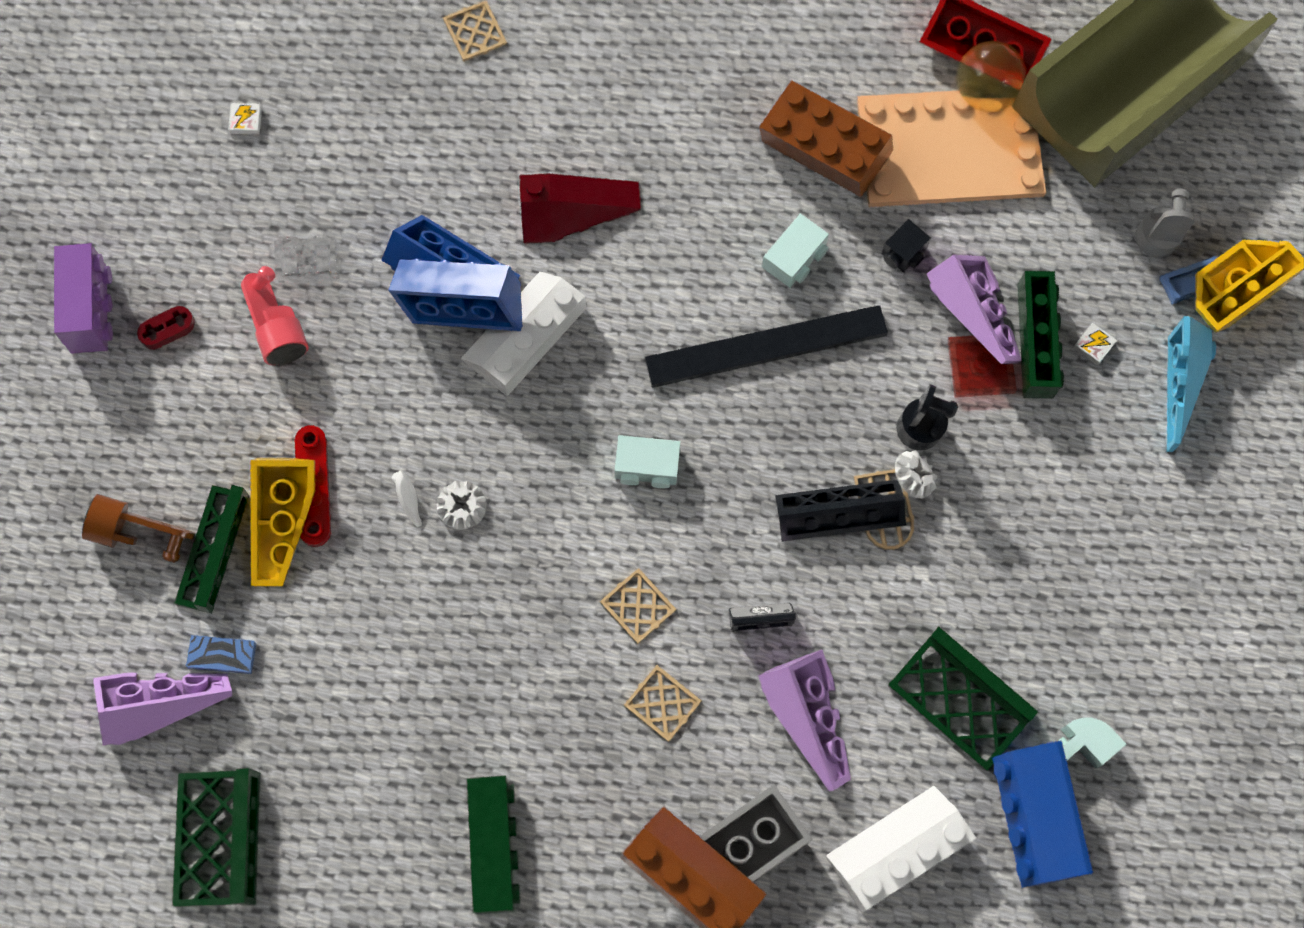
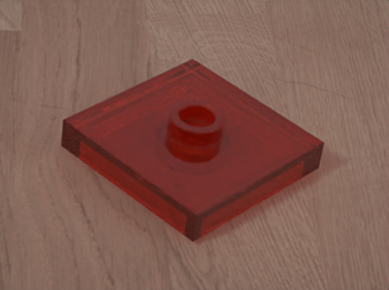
(977, 370)

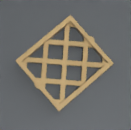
(466, 13)
(621, 587)
(642, 687)

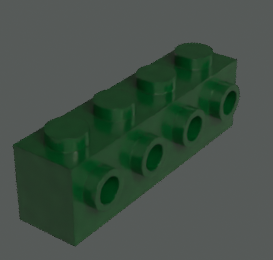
(1039, 334)

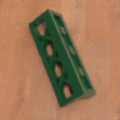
(219, 550)

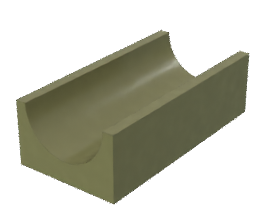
(1133, 77)

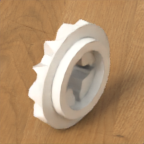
(910, 480)
(461, 519)

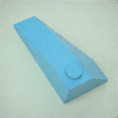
(1188, 362)

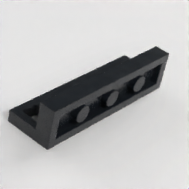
(841, 513)

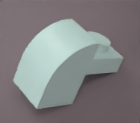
(1093, 739)

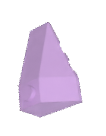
(969, 292)
(802, 704)
(139, 707)

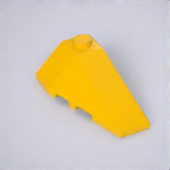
(279, 507)

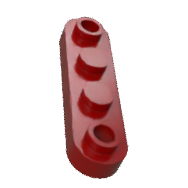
(319, 509)

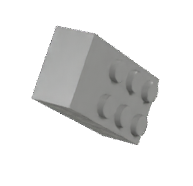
(759, 834)

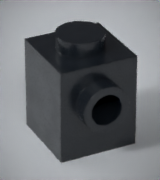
(906, 247)

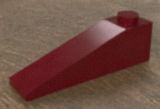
(568, 204)

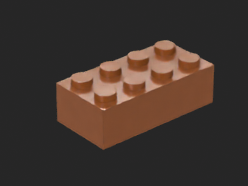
(826, 138)

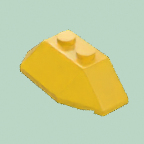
(1244, 280)

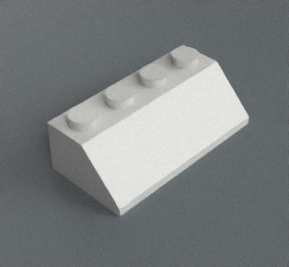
(547, 312)
(900, 848)

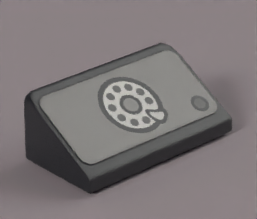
(761, 617)

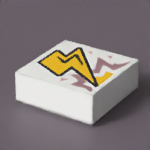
(245, 118)
(1094, 344)

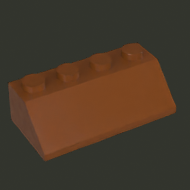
(692, 873)

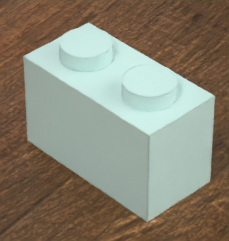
(795, 251)
(647, 461)

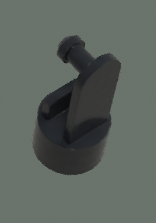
(925, 420)

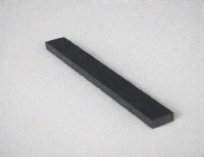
(765, 346)

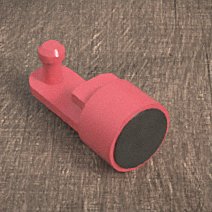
(276, 326)

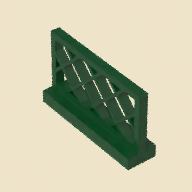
(982, 678)
(243, 844)

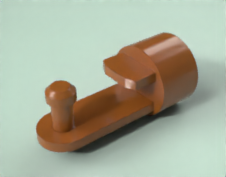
(107, 517)

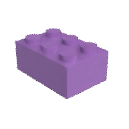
(81, 298)

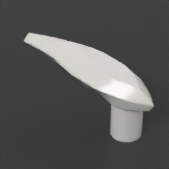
(407, 496)

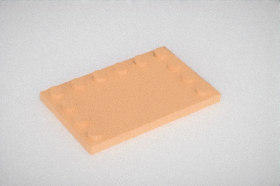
(951, 151)

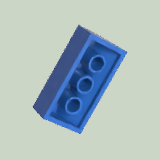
(430, 242)
(458, 294)
(1042, 814)

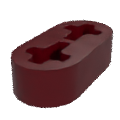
(166, 321)

